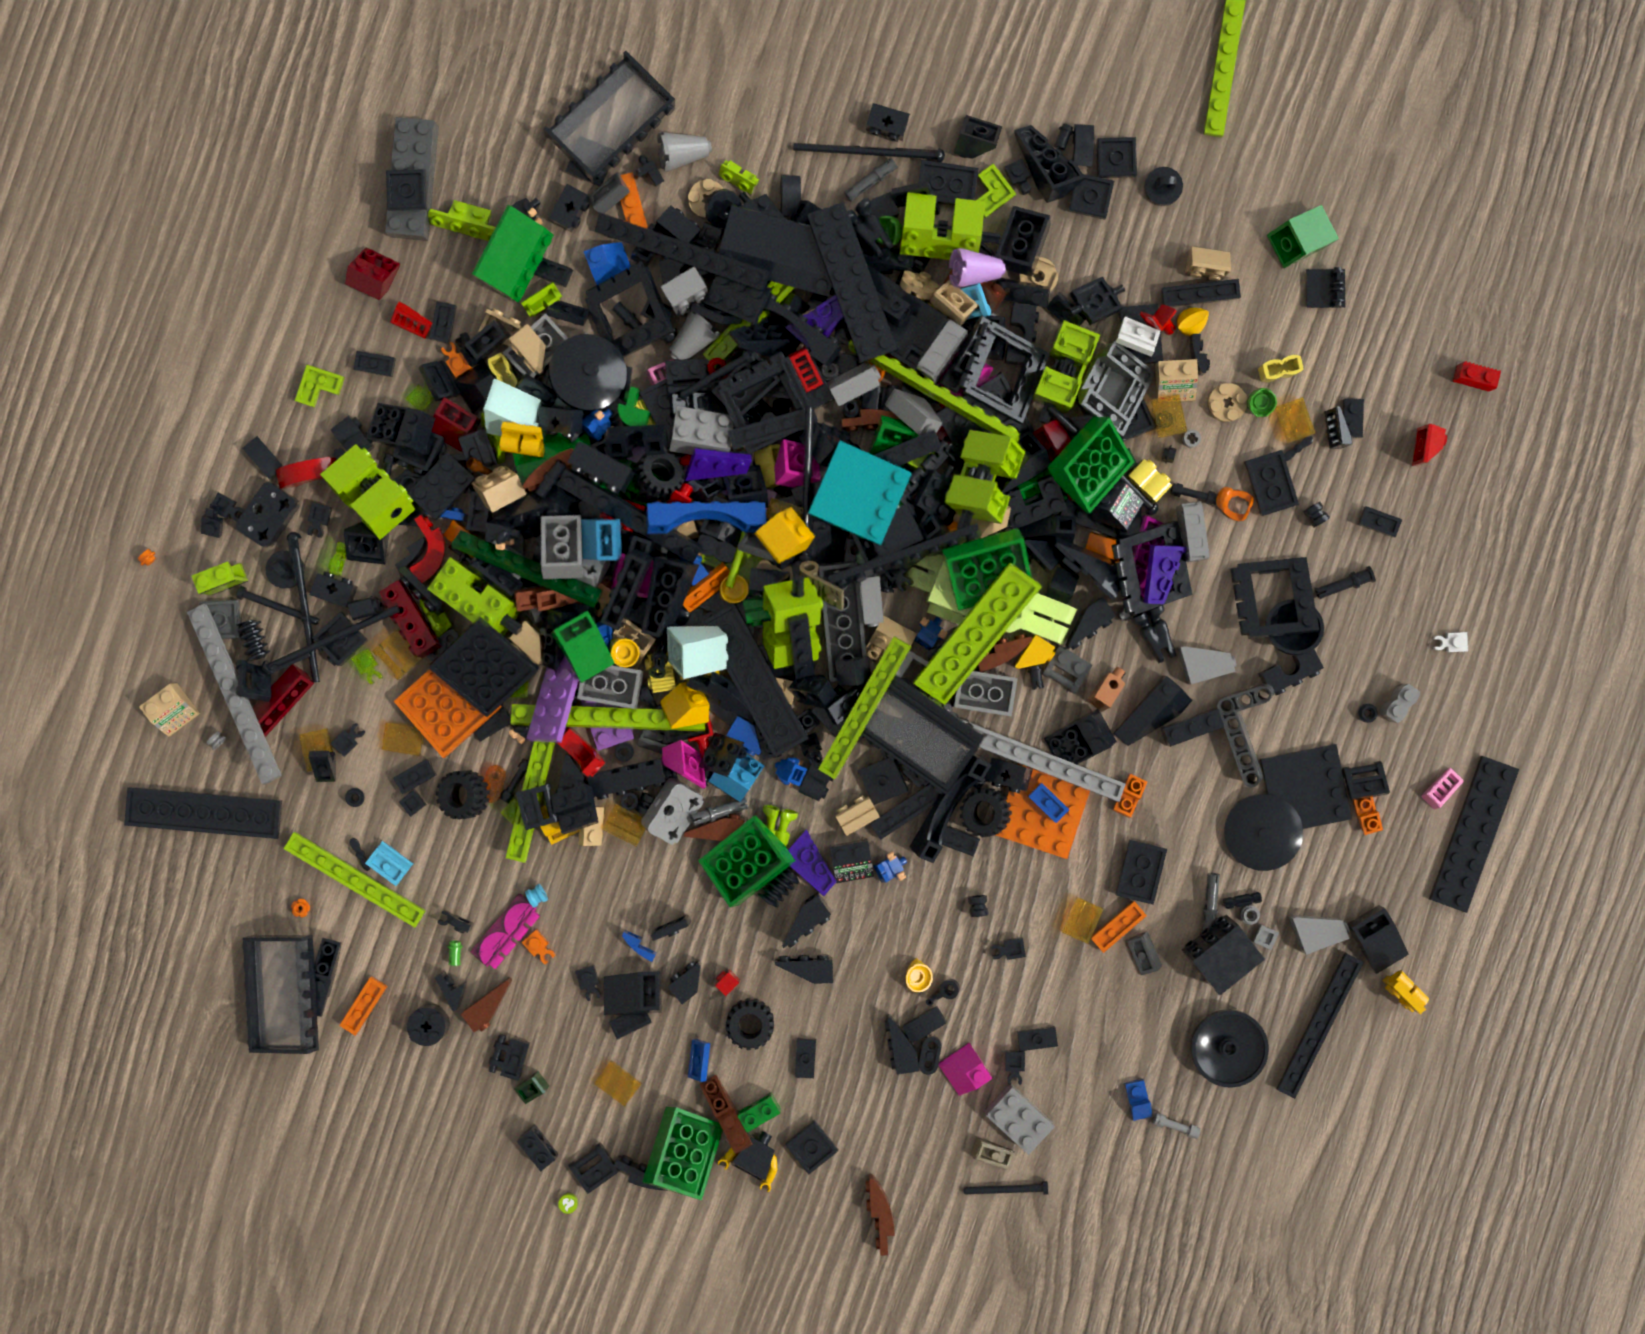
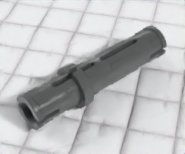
(874, 177)
(711, 814)
(1210, 910)

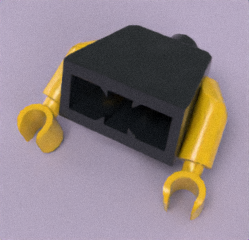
(755, 1160)

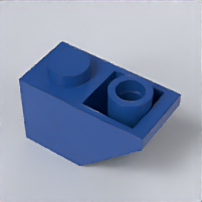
(745, 732)

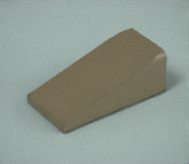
(992, 1153)

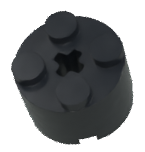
(436, 1017)

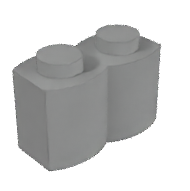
(1401, 699)

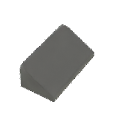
(609, 194)
(653, 740)
(1144, 953)

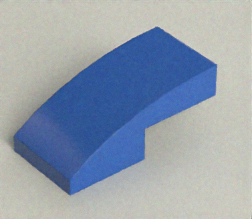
(634, 942)

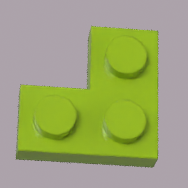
(998, 190)
(316, 380)

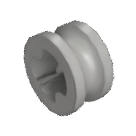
(1186, 442)
(216, 740)

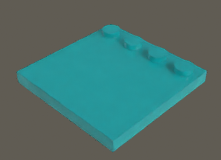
(860, 493)

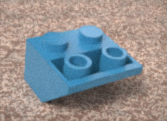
(601, 539)
(740, 778)

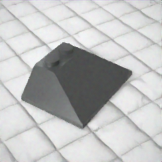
(1115, 385)

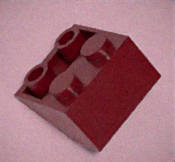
(371, 273)
(452, 422)

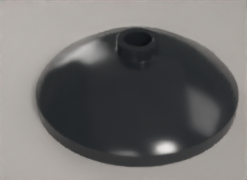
(1296, 643)

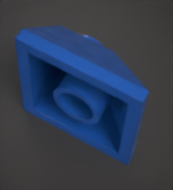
(606, 261)

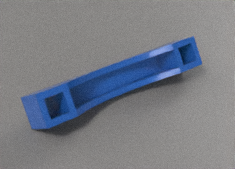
(665, 517)

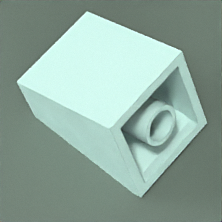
(509, 405)
(696, 650)

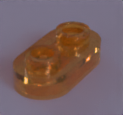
(495, 784)

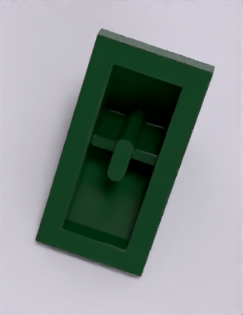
(532, 1087)

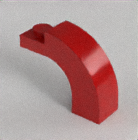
(302, 472)
(436, 550)
(581, 751)

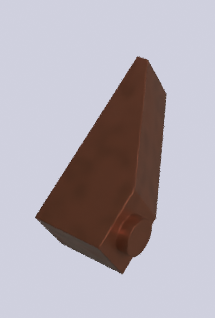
(718, 829)
(483, 1010)

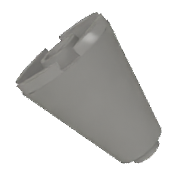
(681, 149)
(693, 336)

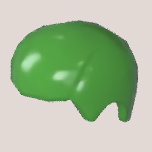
(892, 228)
(1262, 402)

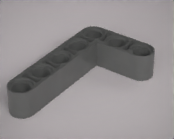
(1241, 731)

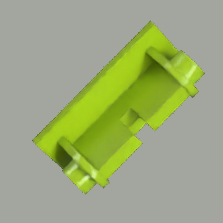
(730, 173)
(541, 299)
(439, 623)

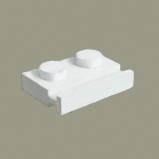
(1138, 336)

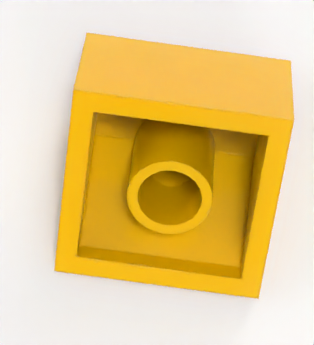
(785, 535)
(685, 707)

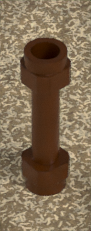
(476, 465)

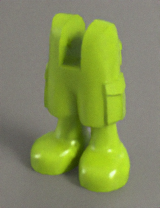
(786, 817)

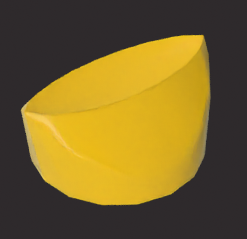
(1192, 321)
(737, 593)
(624, 652)
(918, 976)

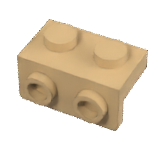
(511, 325)
(593, 834)

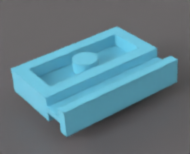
(389, 863)

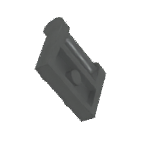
(1071, 664)

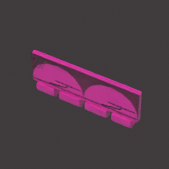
(506, 927)

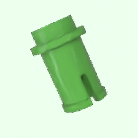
(454, 953)

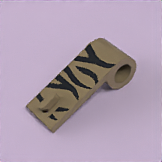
(825, 590)

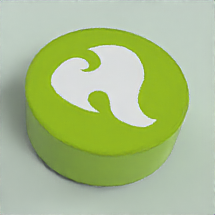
(568, 1203)

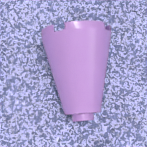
(973, 268)

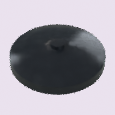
(587, 372)
(1263, 832)
(1229, 1048)

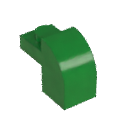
(629, 413)

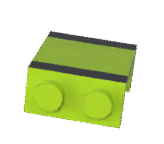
(219, 578)

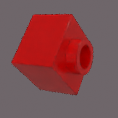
(726, 981)

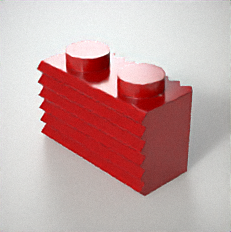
(1476, 376)

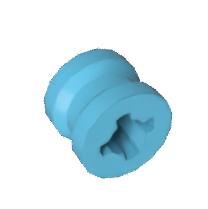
(536, 895)

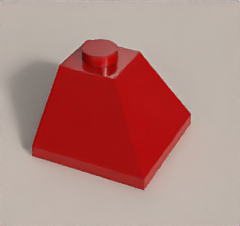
(1428, 443)

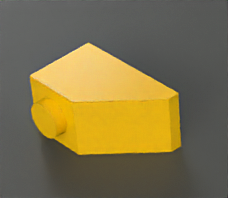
(1035, 653)

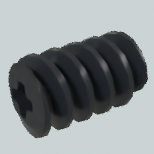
(253, 639)
(779, 887)

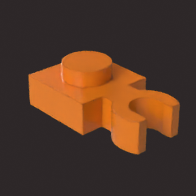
(457, 362)
(537, 944)

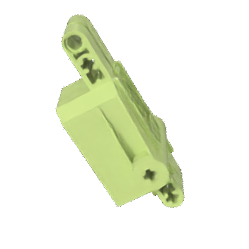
(944, 606)

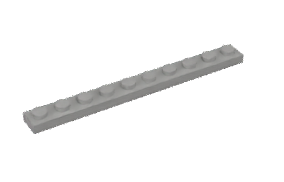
(239, 706)
(1050, 765)

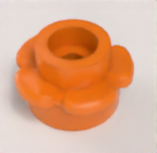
(147, 557)
(300, 903)

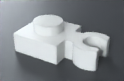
(1454, 642)

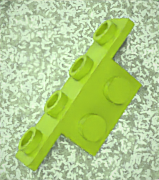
(464, 219)

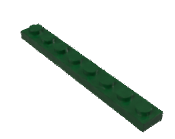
(525, 568)

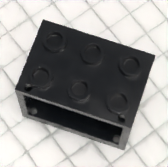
(1223, 954)

